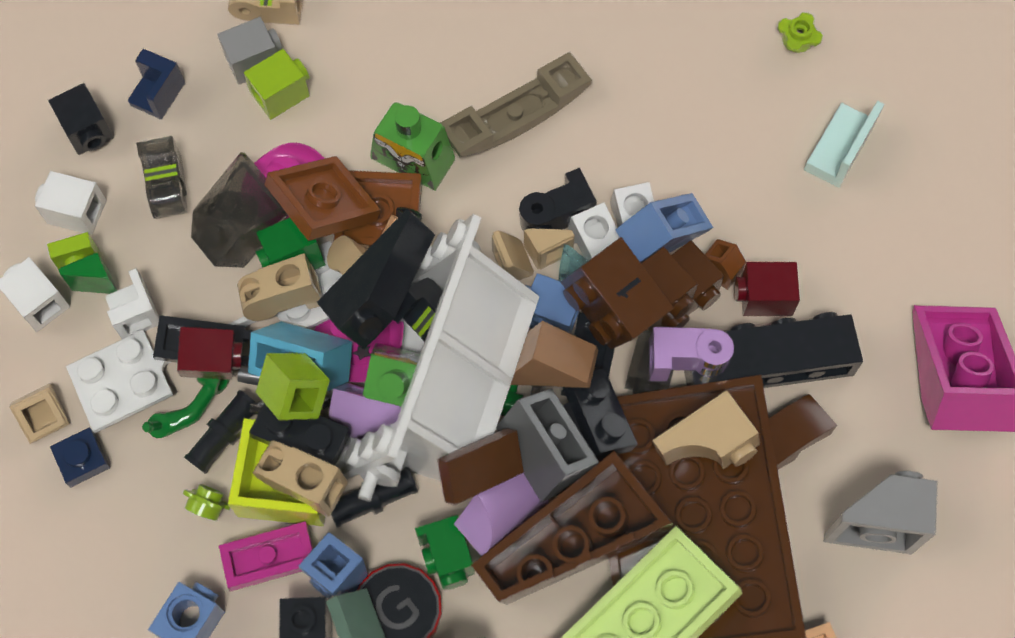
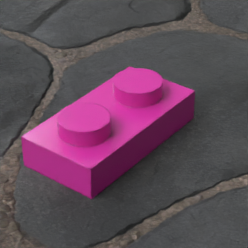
(265, 556)

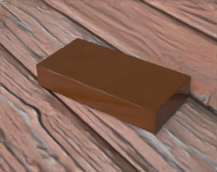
(480, 466)

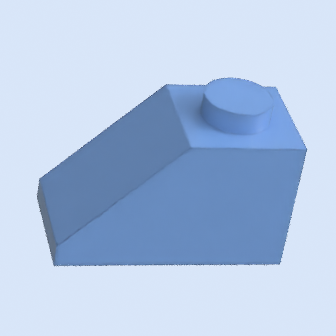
(664, 224)

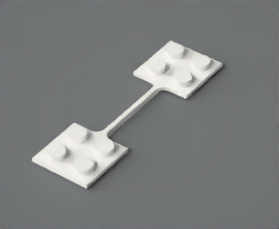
(128, 379)

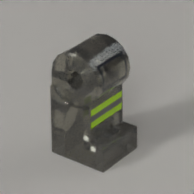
(163, 176)

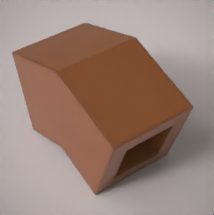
(728, 260)

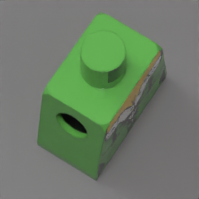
(409, 141)
(389, 374)

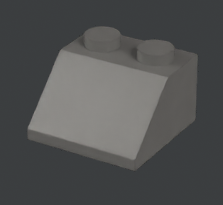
(890, 517)

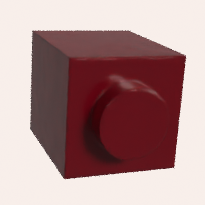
(768, 289)
(208, 353)

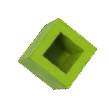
(278, 83)
(292, 386)

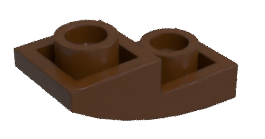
(798, 428)

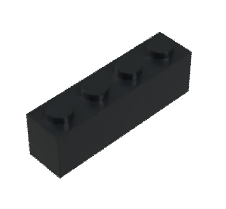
(791, 351)

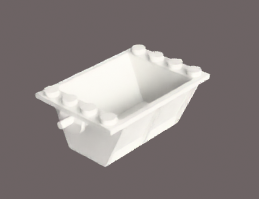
(461, 365)

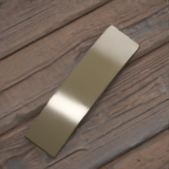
(519, 110)

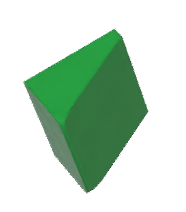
(88, 275)

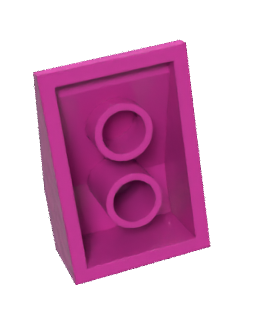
(965, 368)

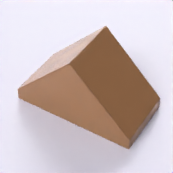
(555, 359)

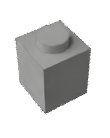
(248, 46)

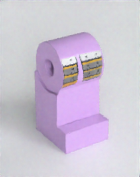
(688, 349)

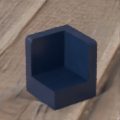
(158, 86)

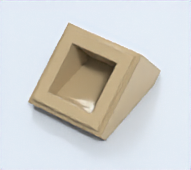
(546, 245)
(511, 255)
(39, 413)

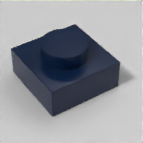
(80, 457)

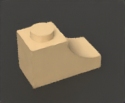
(713, 432)

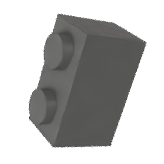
(549, 443)

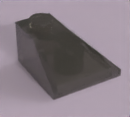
(233, 213)

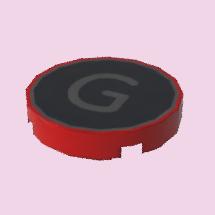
(404, 601)

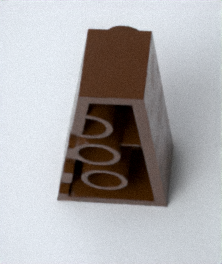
(579, 528)

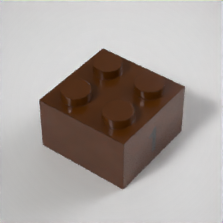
(616, 295)

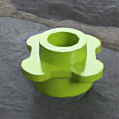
(798, 41)
(205, 502)

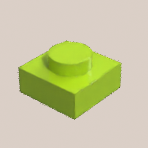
(72, 249)

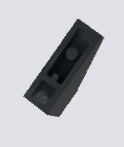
(377, 283)

